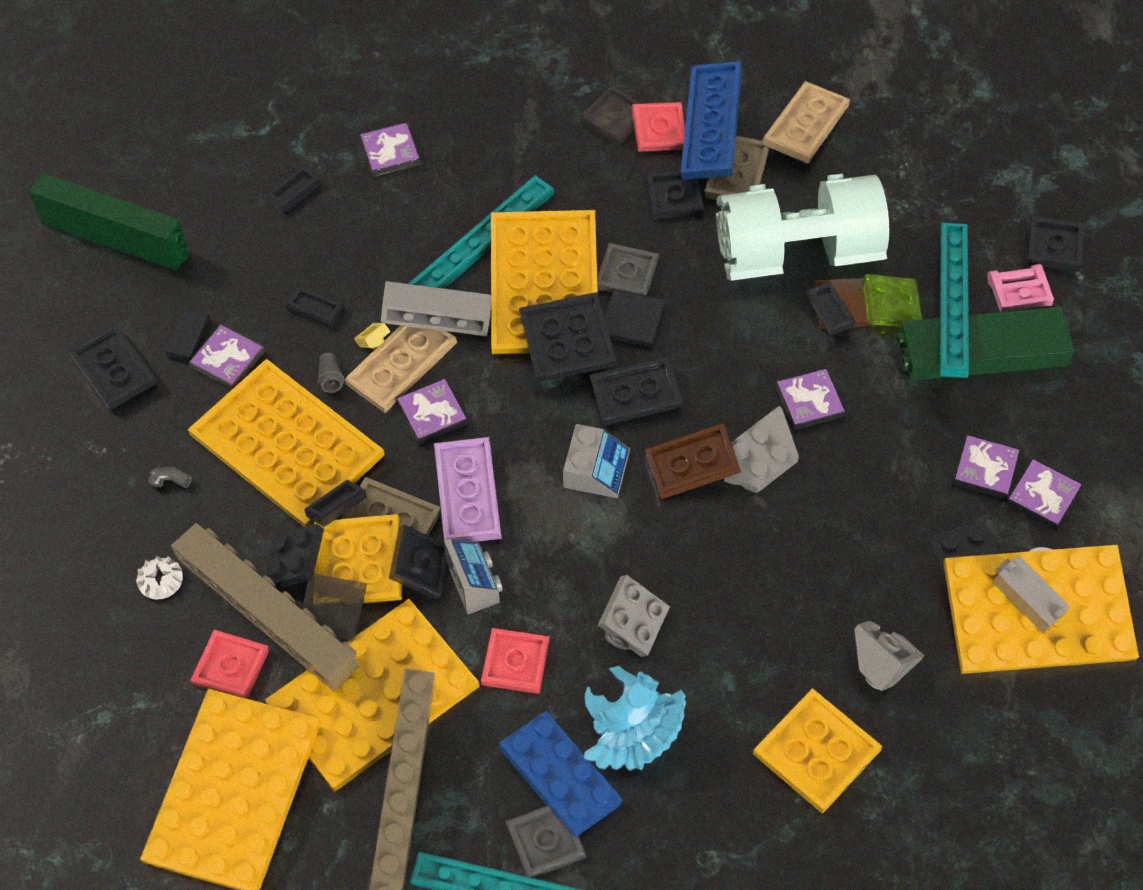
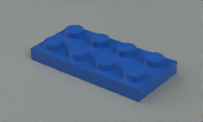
(560, 774)

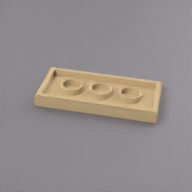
(806, 122)
(399, 364)

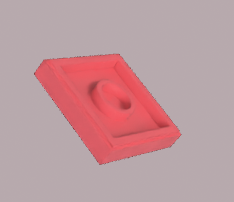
(659, 126)
(515, 660)
(229, 664)

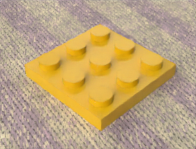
(362, 553)
(817, 750)

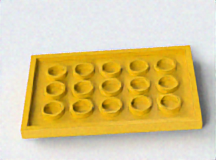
(535, 262)
(284, 440)
(999, 637)
(363, 710)
(231, 791)

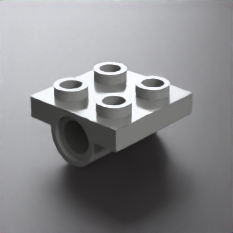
(633, 617)

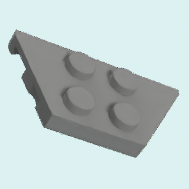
(764, 452)

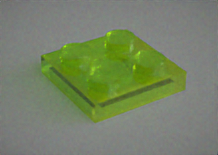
(891, 300)

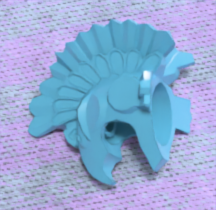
(635, 725)

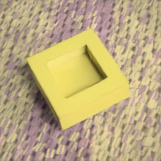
(372, 336)

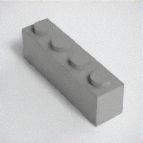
(436, 308)

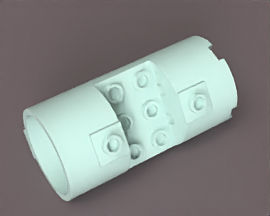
(848, 218)

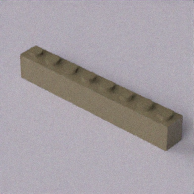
(266, 607)
(403, 781)

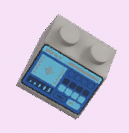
(595, 462)
(472, 574)

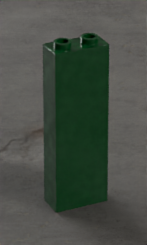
(109, 221)
(996, 343)

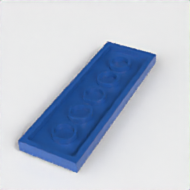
(711, 121)

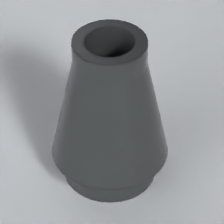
(329, 376)

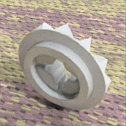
(170, 582)

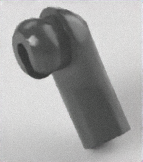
(171, 473)

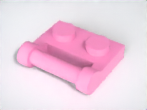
(1021, 294)

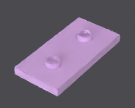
(467, 490)

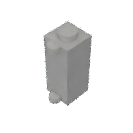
(1030, 593)

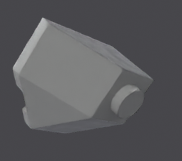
(884, 656)

